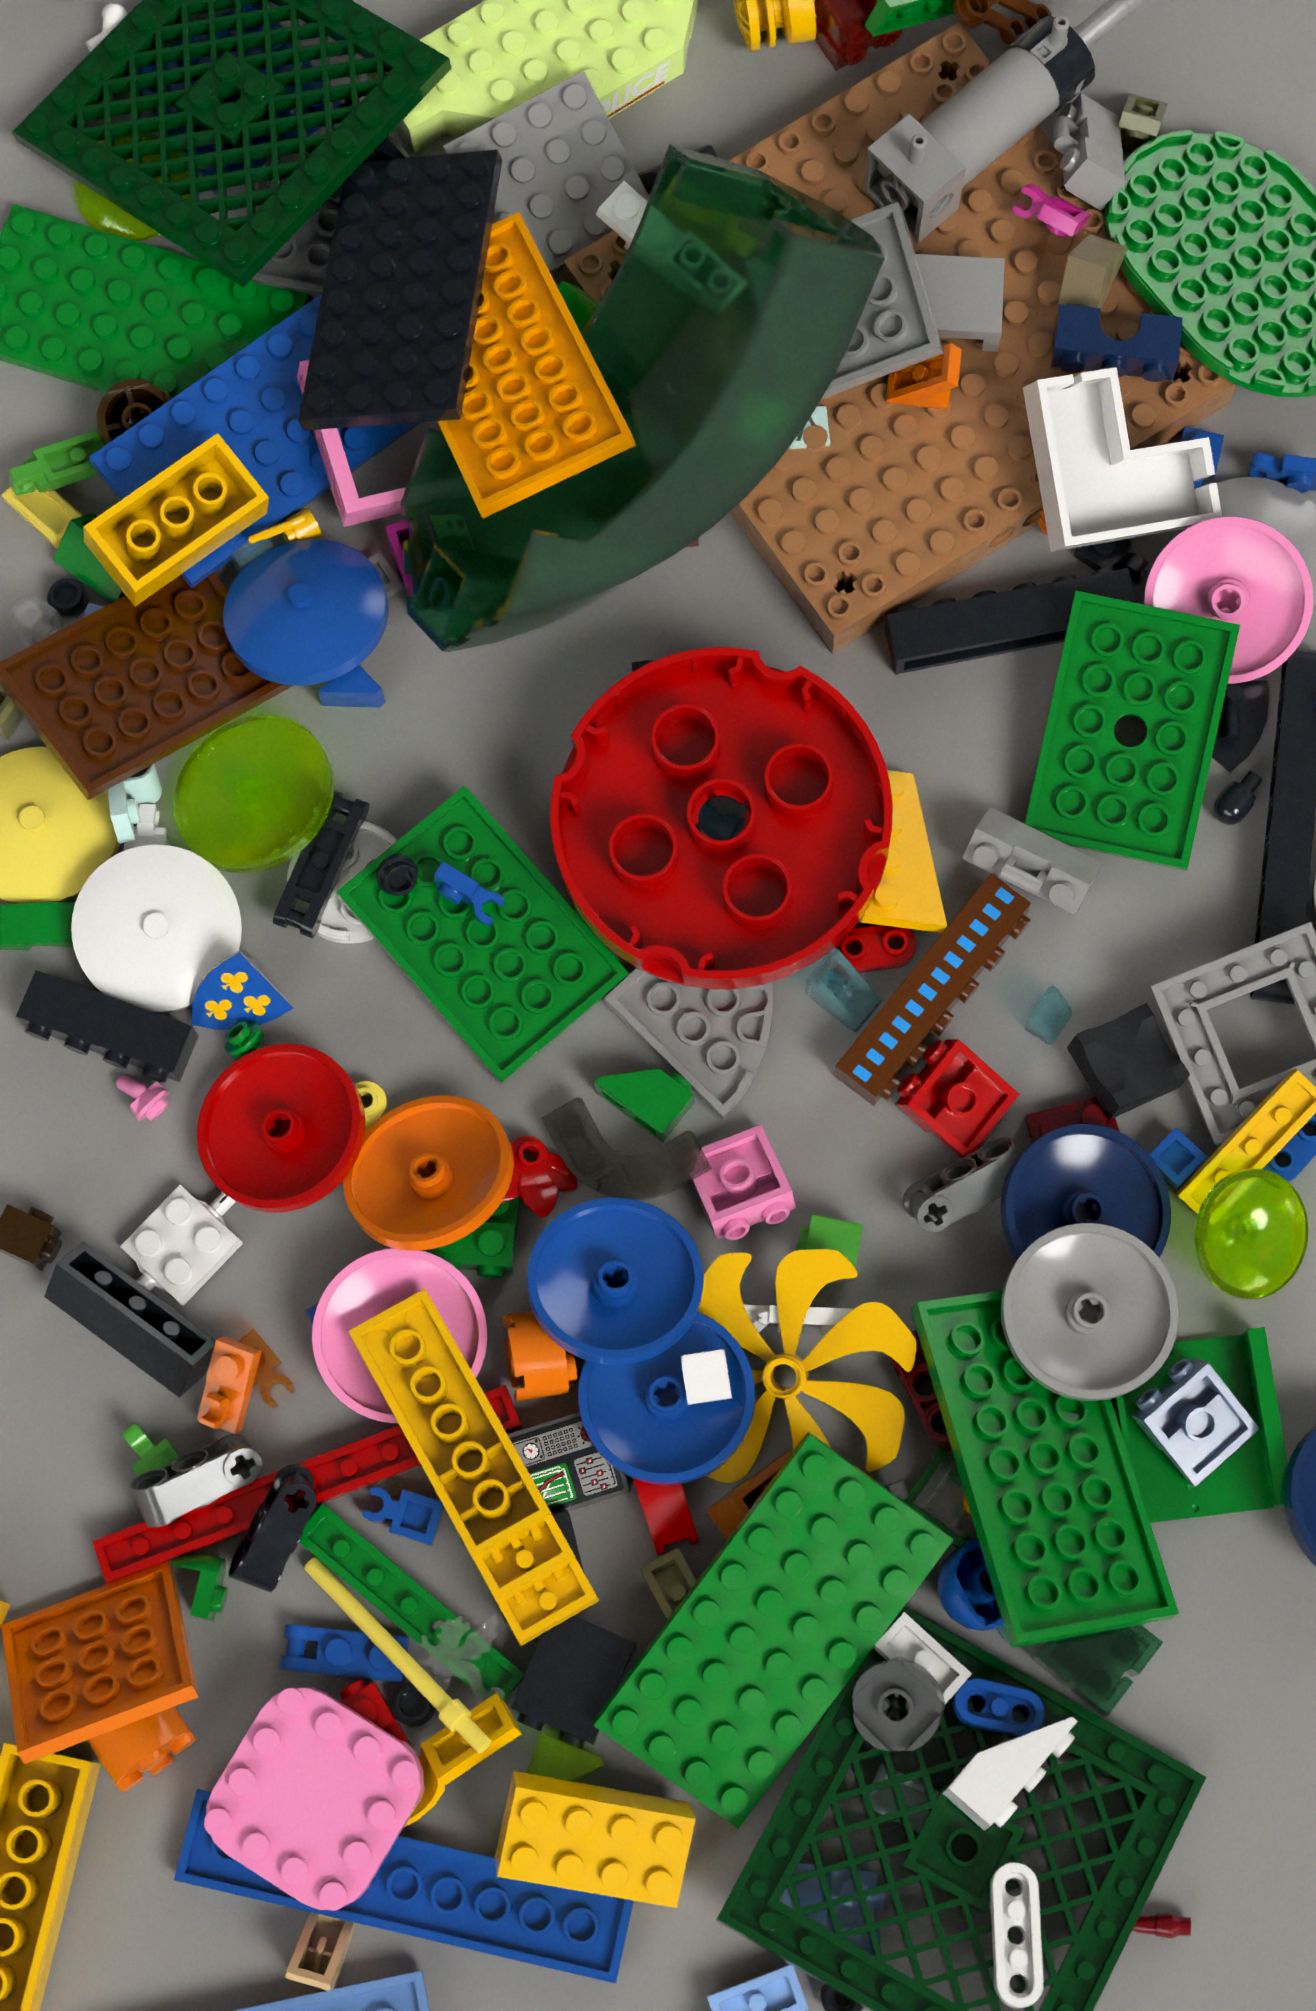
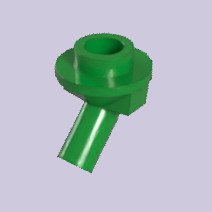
(243, 1039)

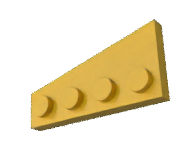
(909, 884)

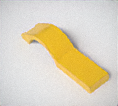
(450, 1755)

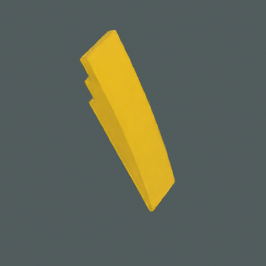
(473, 1467)

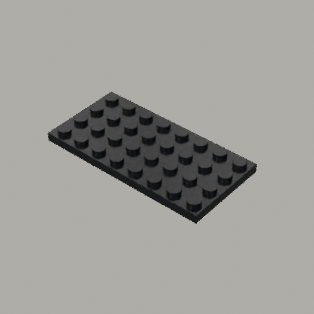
(402, 292)

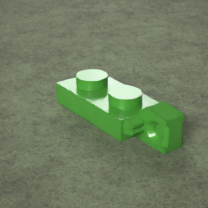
(56, 465)

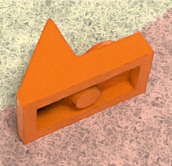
(926, 382)

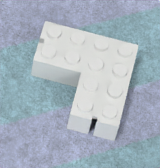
(1093, 481)

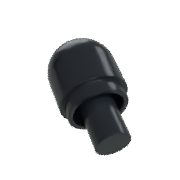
(1237, 799)

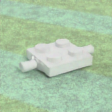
(182, 1244)

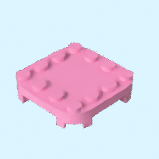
(314, 1798)

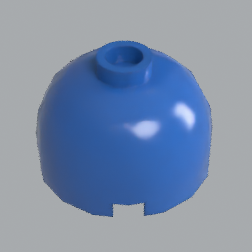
(967, 1589)

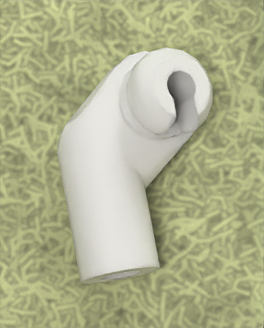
(112, 16)

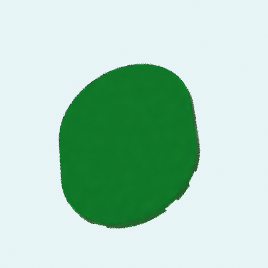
(1230, 249)

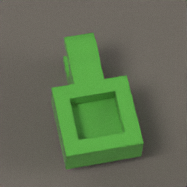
(151, 1456)

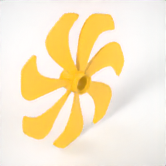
(864, 1328)

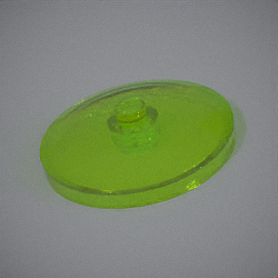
(253, 794)

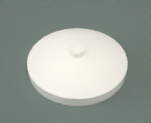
(154, 926)

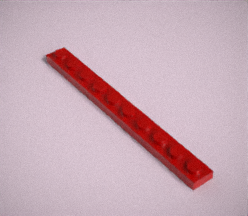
(231, 1514)

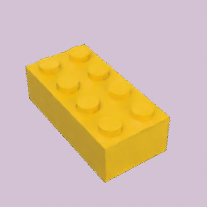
(176, 519)
(594, 1839)

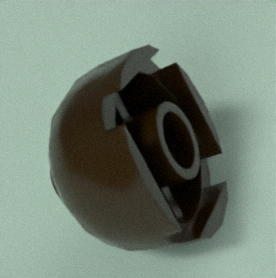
(126, 406)

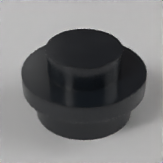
(68, 597)
(397, 875)
(411, 1706)

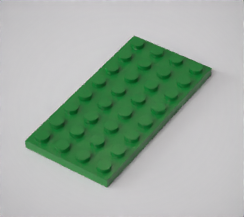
(121, 309)
(1041, 1484)
(772, 1630)

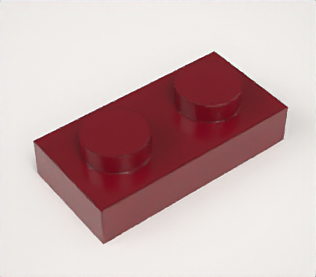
(1080, 1112)

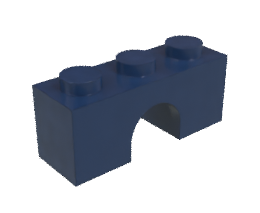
(1083, 346)

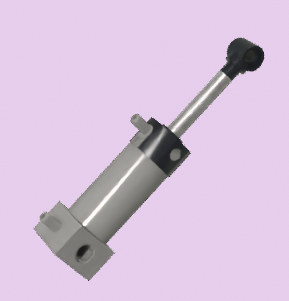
(934, 159)

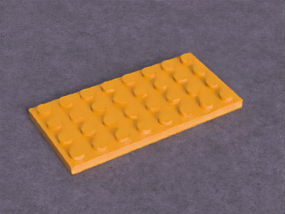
(532, 386)

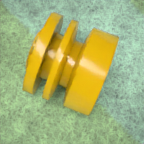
(794, 17)

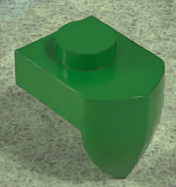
(210, 1592)

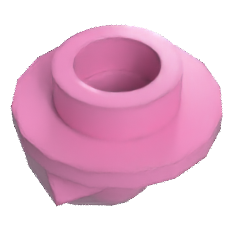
(148, 1101)

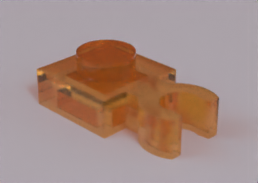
(268, 1362)

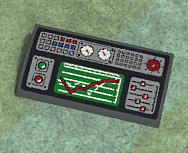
(567, 1465)

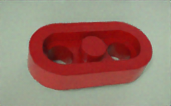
(875, 952)

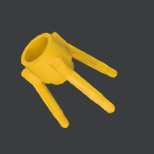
(294, 528)

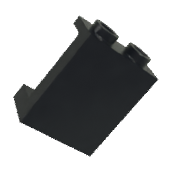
(572, 1679)

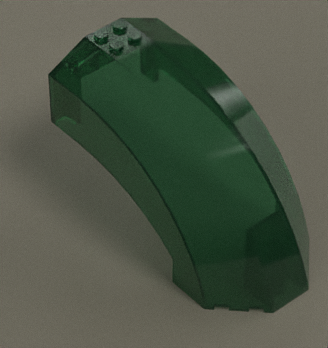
(716, 361)

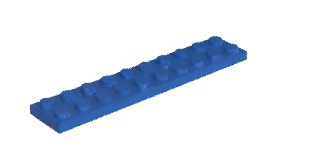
(447, 1900)

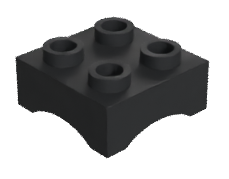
(1127, 1061)

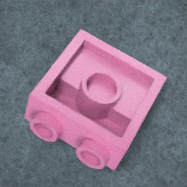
(743, 1185)

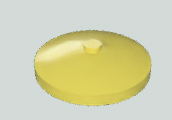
(48, 830)

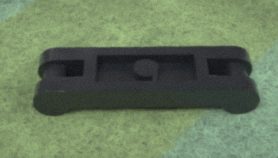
(320, 867)

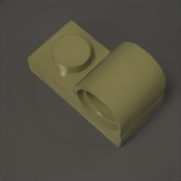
(669, 1580)

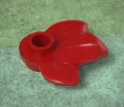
(539, 1180)

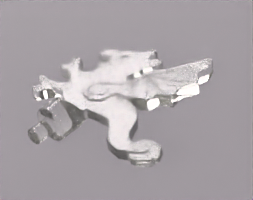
(447, 1657)

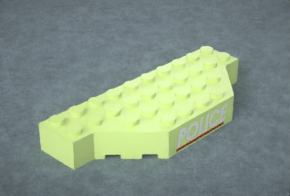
(523, 47)

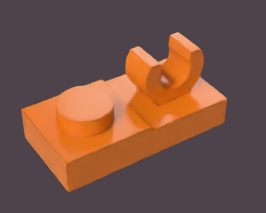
(228, 1385)

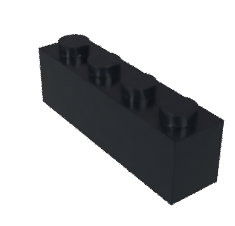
(106, 1026)
(130, 1319)

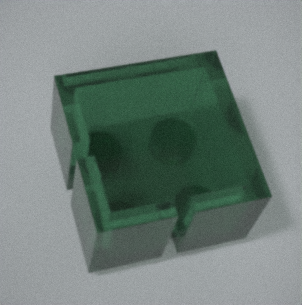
(1098, 1663)

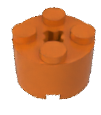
(535, 1360)
(142, 1747)

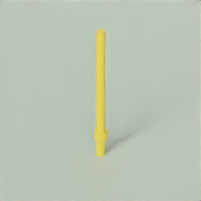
(452, 1712)

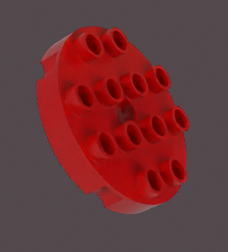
(704, 905)

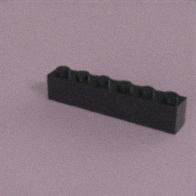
(994, 621)

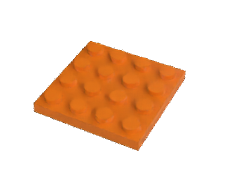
(97, 1662)

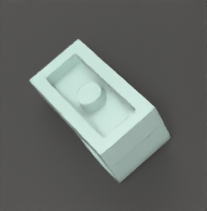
(125, 800)

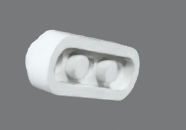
(1023, 1914)

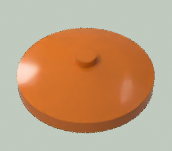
(429, 1173)

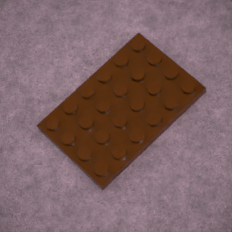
(134, 683)

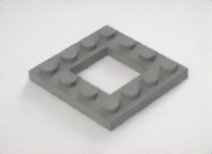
(1184, 1008)

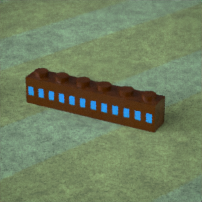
(932, 990)

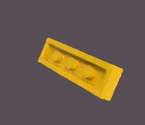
(1256, 1138)

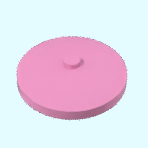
(1242, 576)
(373, 1286)

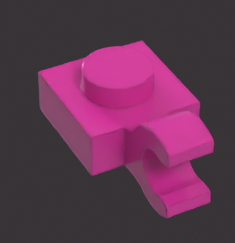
(1060, 215)

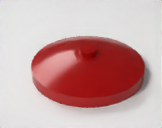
(281, 1128)

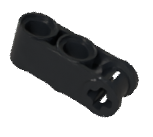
(275, 1529)

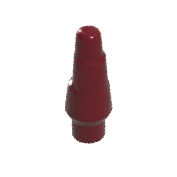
(1164, 1925)

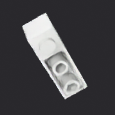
(998, 1774)

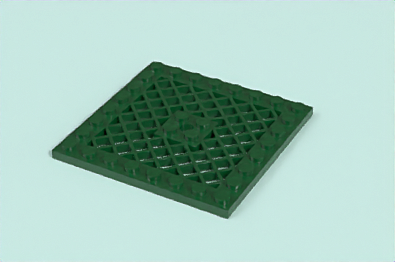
(244, 243)
(759, 1916)

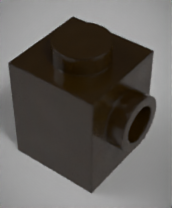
(29, 1236)

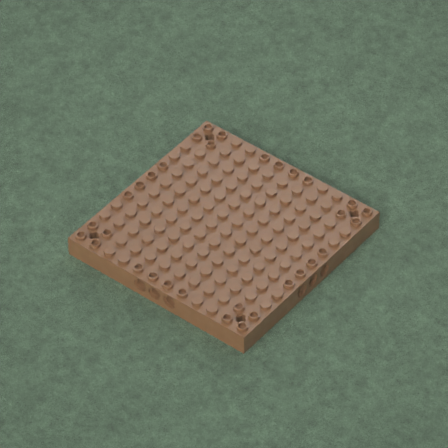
(914, 488)

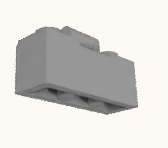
(1090, 150)
(1032, 860)

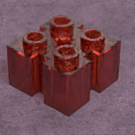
(843, 33)

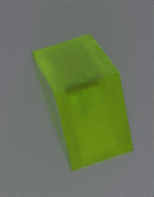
(561, 1760)

